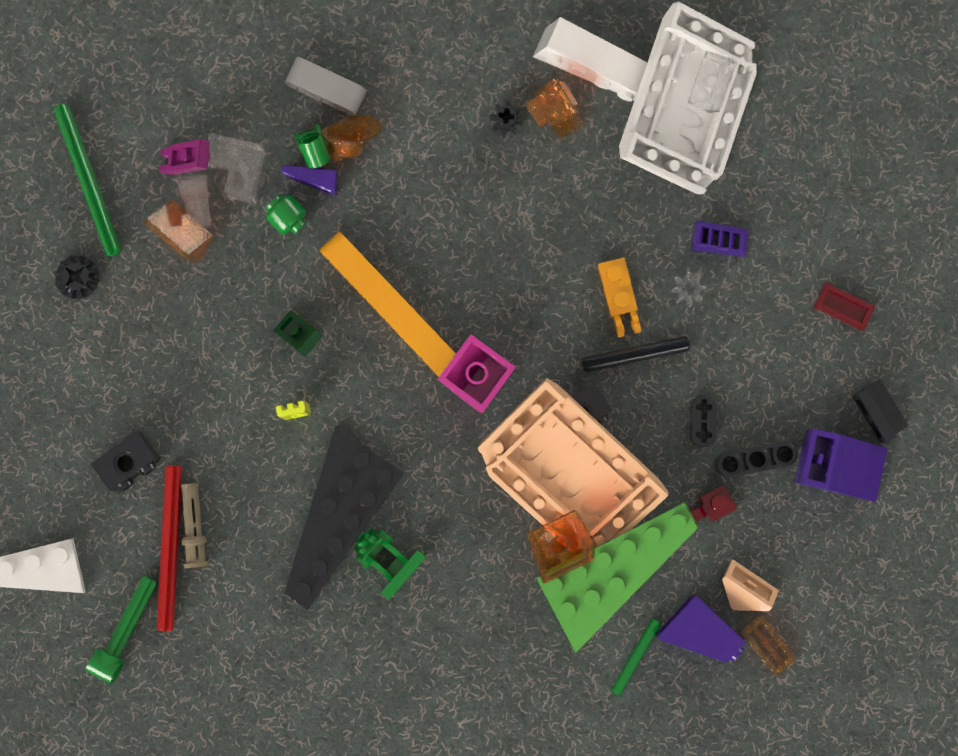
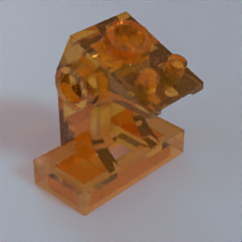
(557, 107)

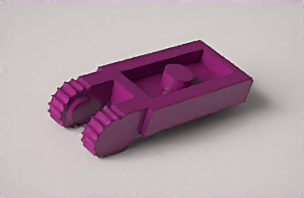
(186, 157)

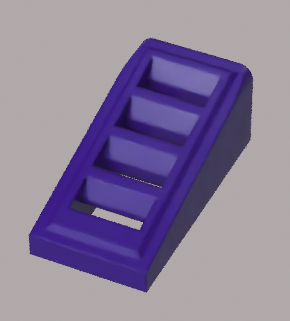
(318, 178)
(698, 246)

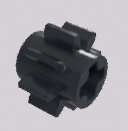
(498, 117)

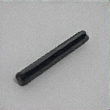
(635, 354)

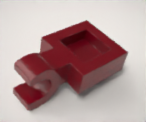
(714, 504)

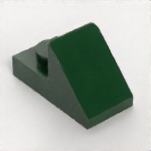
(298, 333)

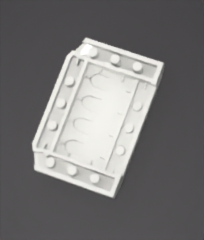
(667, 131)

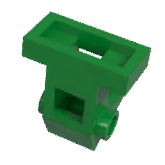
(368, 547)

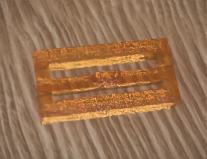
(782, 664)

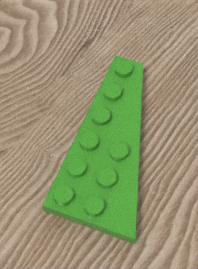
(596, 590)

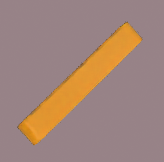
(388, 303)

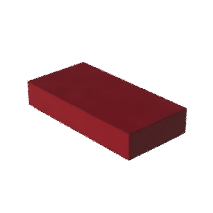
(844, 306)

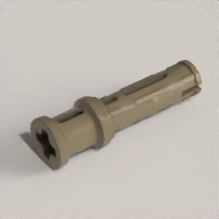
(193, 538)

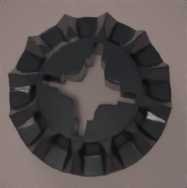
(89, 276)

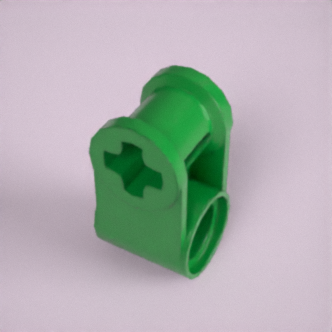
(313, 147)

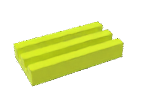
(293, 411)

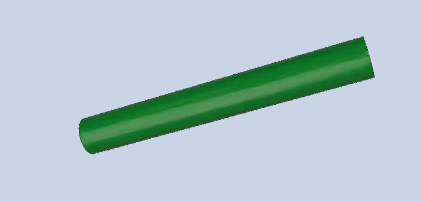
(635, 657)

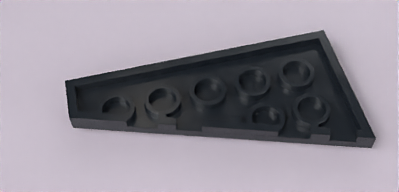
(344, 502)

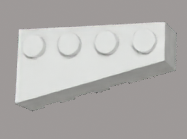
(591, 58)

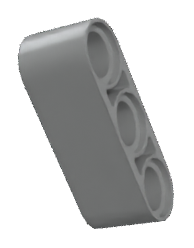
(326, 85)

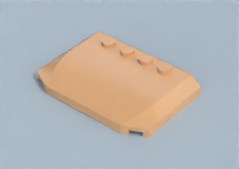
(564, 460)

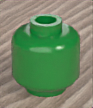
(286, 214)

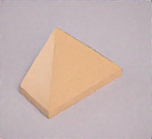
(747, 590)

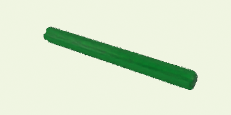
(87, 180)

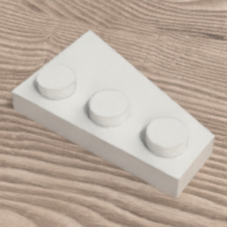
(43, 568)

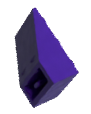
(840, 464)

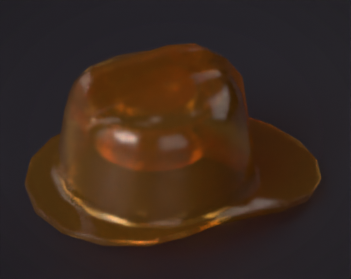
(350, 136)

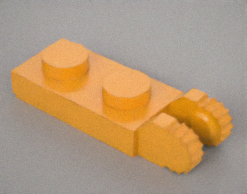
(619, 294)

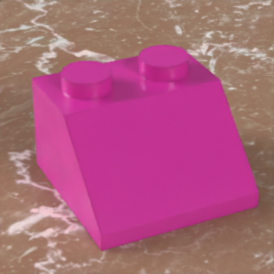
(476, 373)

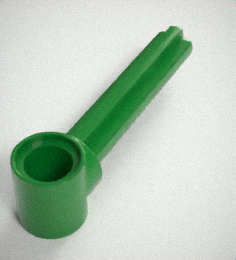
(107, 662)

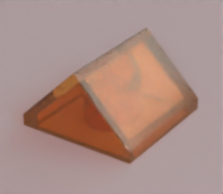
(180, 231)
(561, 546)

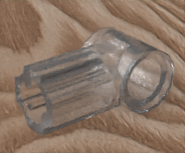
(196, 198)

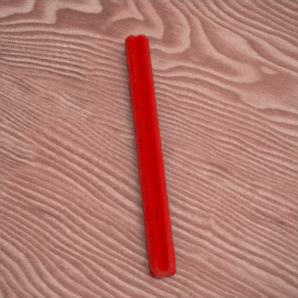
(169, 548)

